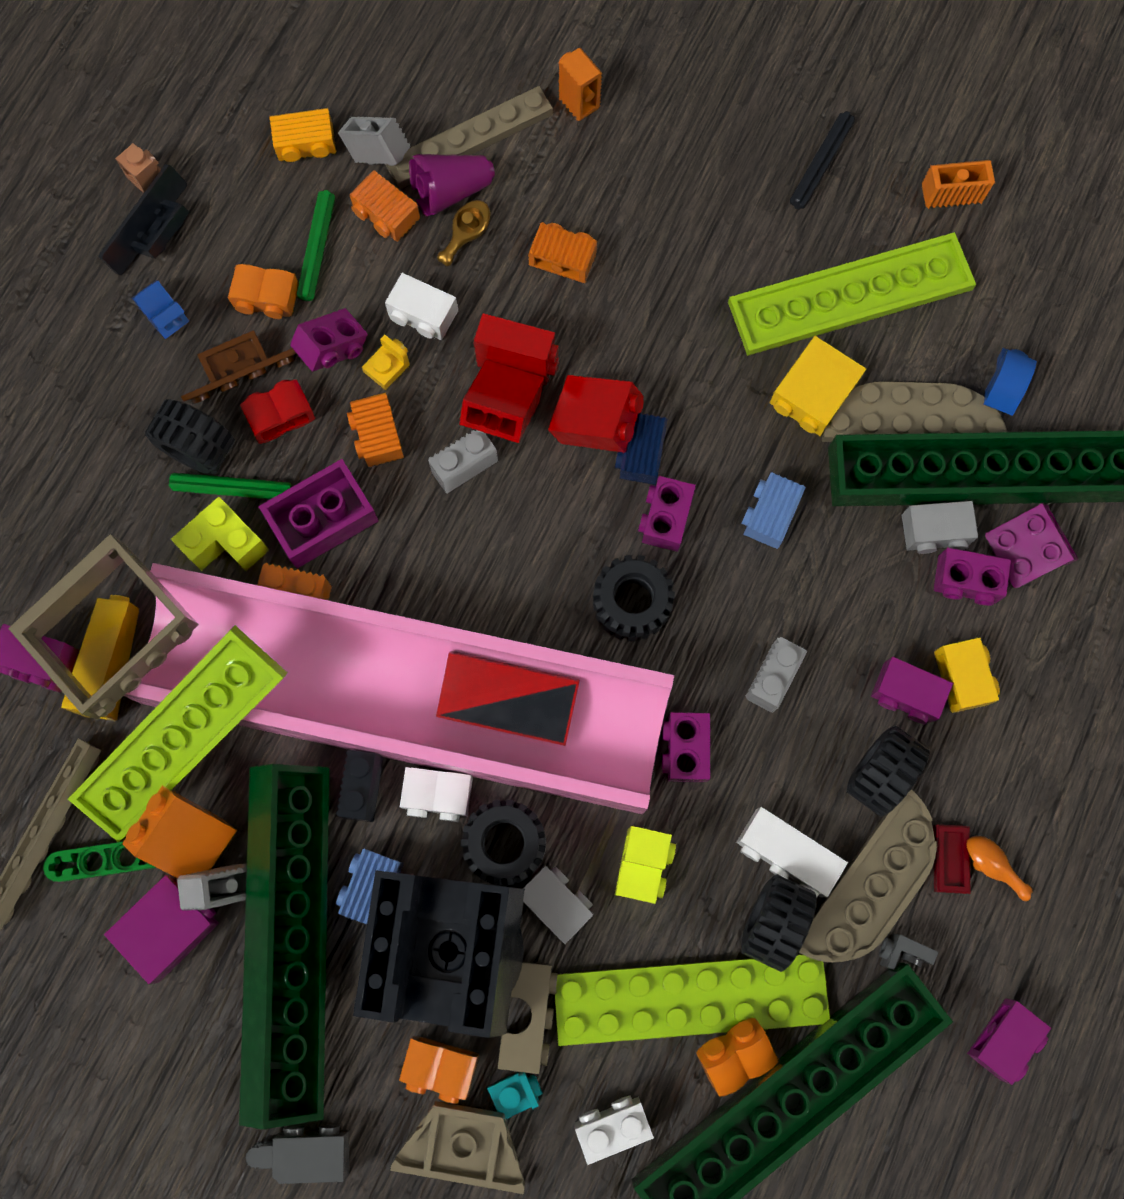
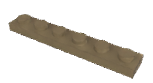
(479, 131)
(45, 823)

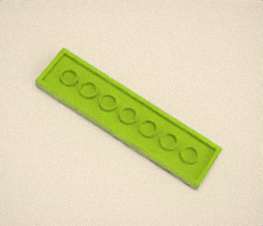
(851, 293)
(178, 732)
(687, 999)

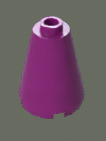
(448, 179)

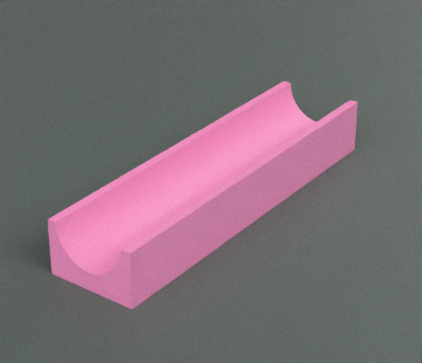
(377, 684)

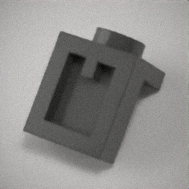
(912, 952)

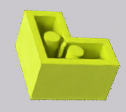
(219, 530)
(642, 864)

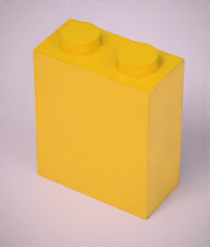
(817, 386)

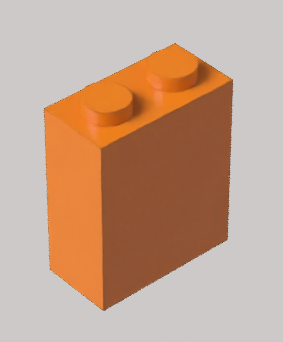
(178, 835)

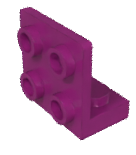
(1032, 544)

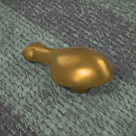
(467, 226)

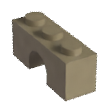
(525, 1048)

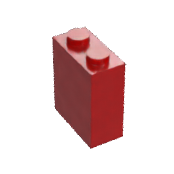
(516, 346)
(501, 401)
(596, 413)

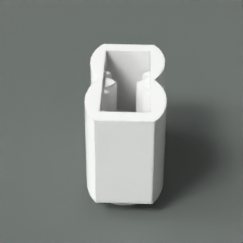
(436, 793)

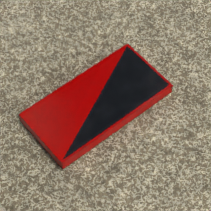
(507, 698)

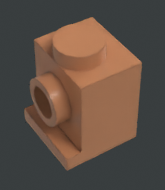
(138, 166)

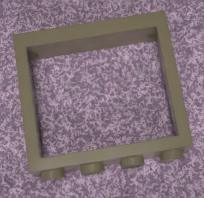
(69, 593)

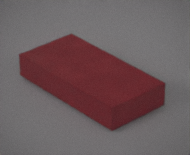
(952, 859)

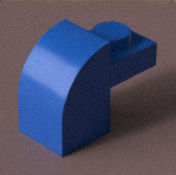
(160, 309)
(1009, 381)

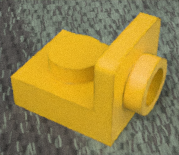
(387, 362)

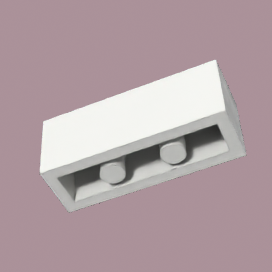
(790, 853)

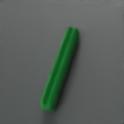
(316, 246)
(227, 486)

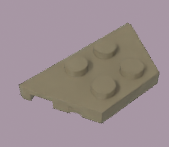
(463, 1148)

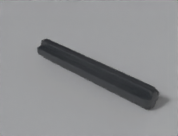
(822, 160)

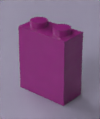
(158, 933)

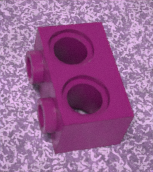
(328, 339)
(673, 515)
(971, 569)
(696, 748)

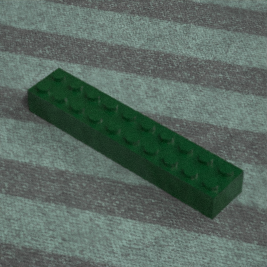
(977, 468)
(285, 947)
(801, 1093)

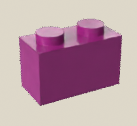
(911, 691)
(1010, 1041)

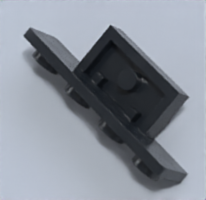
(148, 223)

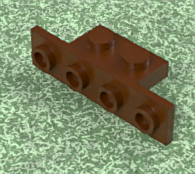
(233, 360)

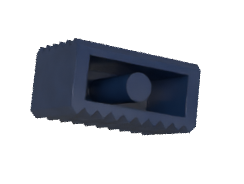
(644, 451)

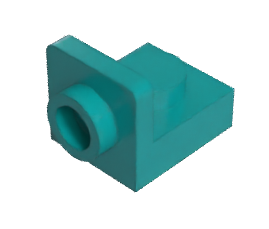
(515, 1093)

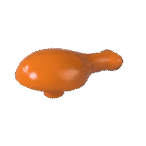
(993, 862)

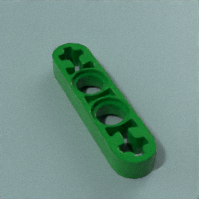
(111, 863)

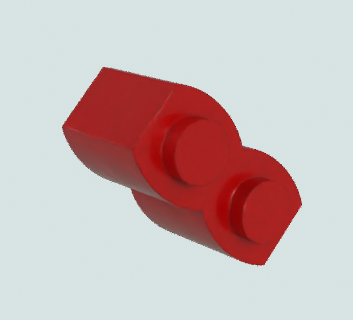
(277, 411)

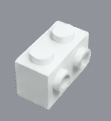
(613, 1129)

